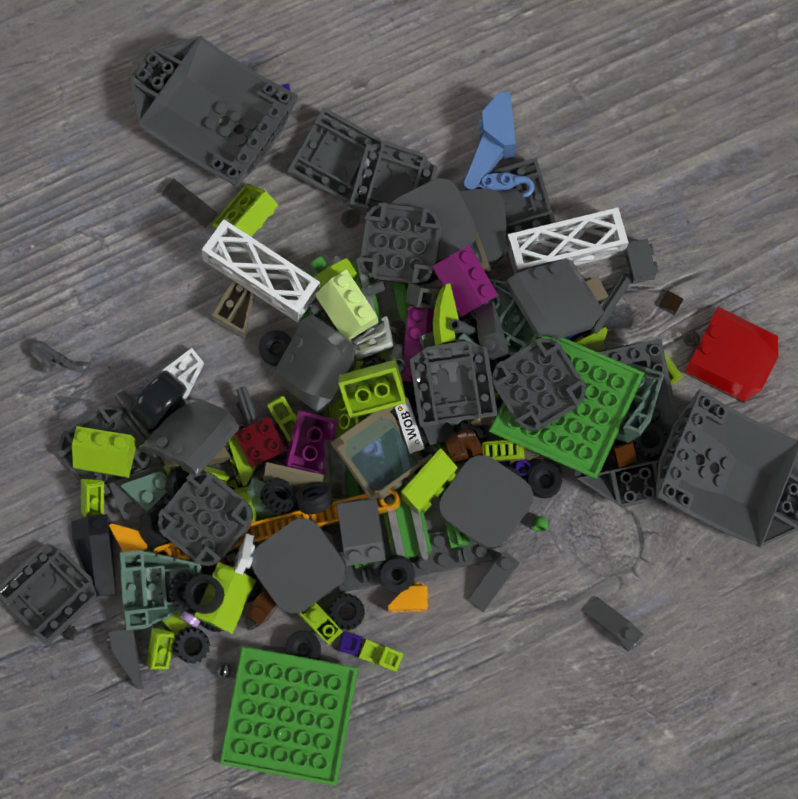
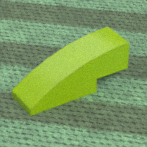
(444, 313)
(282, 415)

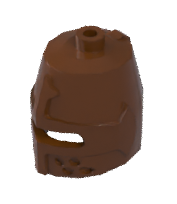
(463, 446)

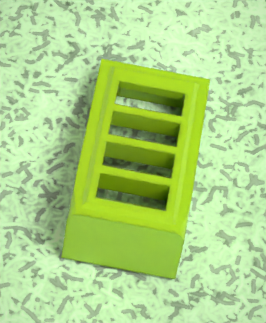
(491, 450)

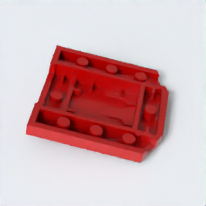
(734, 356)

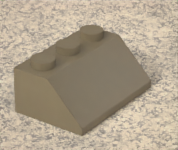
(295, 477)

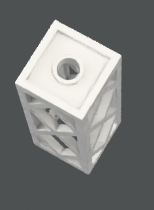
(229, 233)
(603, 249)

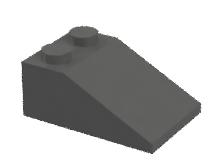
(361, 531)

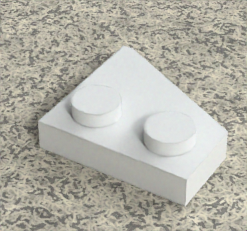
(374, 340)
(186, 369)
(243, 558)

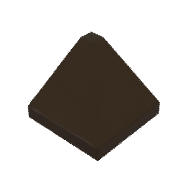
(670, 302)

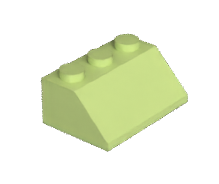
(346, 305)

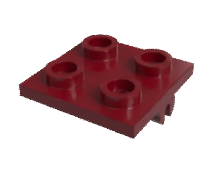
(260, 441)

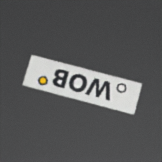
(409, 427)

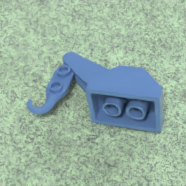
(497, 142)

